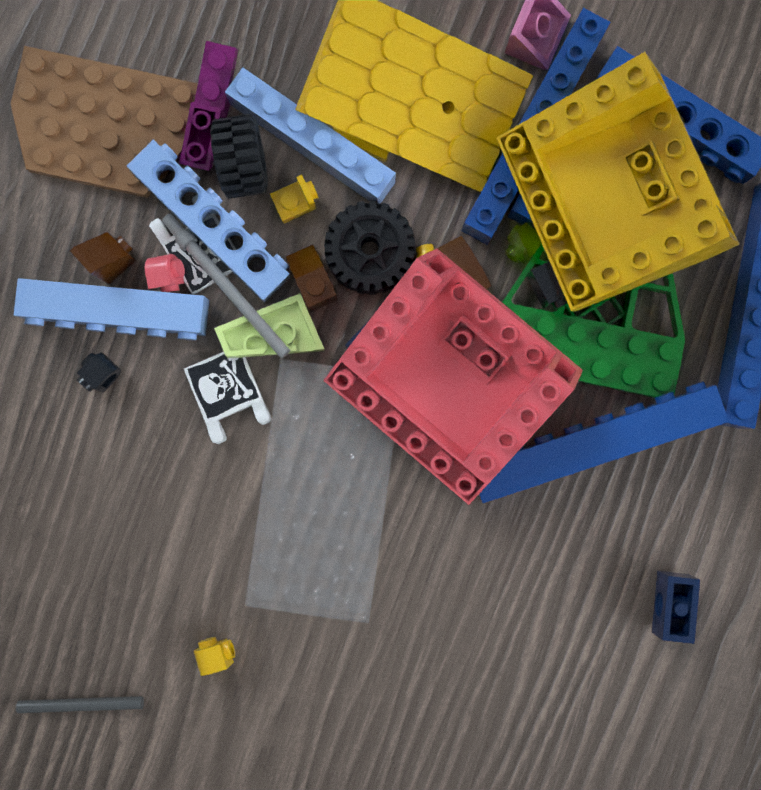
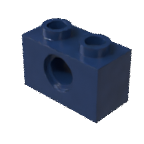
(676, 607)

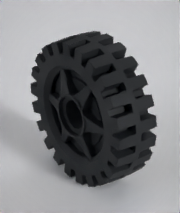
(369, 224)

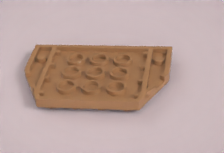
(94, 118)

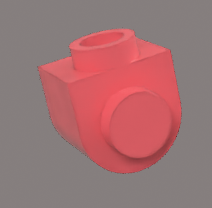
(164, 273)

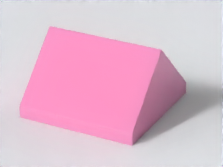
(538, 32)

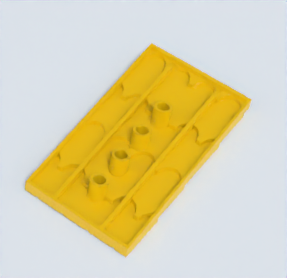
(413, 90)

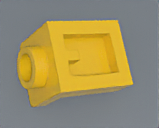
(295, 199)

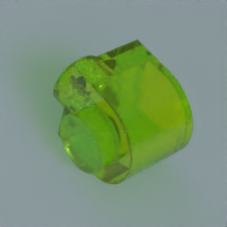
(523, 243)

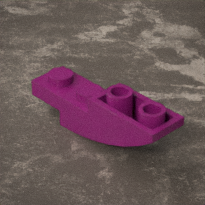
(209, 104)

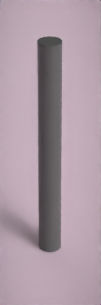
(80, 704)

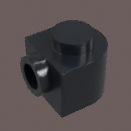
(98, 372)

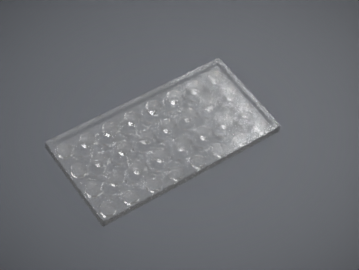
(319, 502)

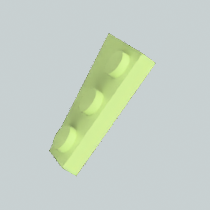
(286, 318)

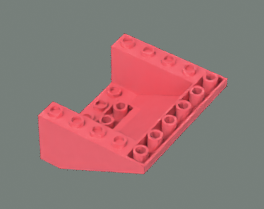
(453, 375)

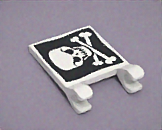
(194, 276)
(224, 388)

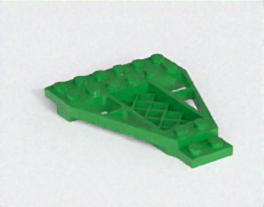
(610, 353)

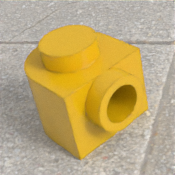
(214, 655)

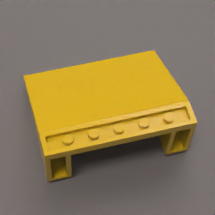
(616, 186)

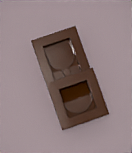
(462, 255)

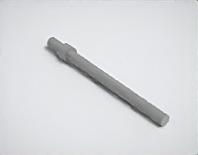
(187, 242)

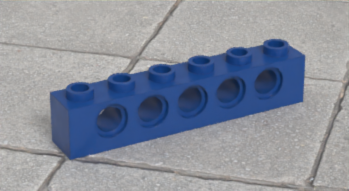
(721, 128)

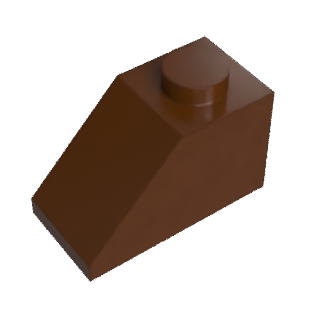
(104, 256)
(311, 278)

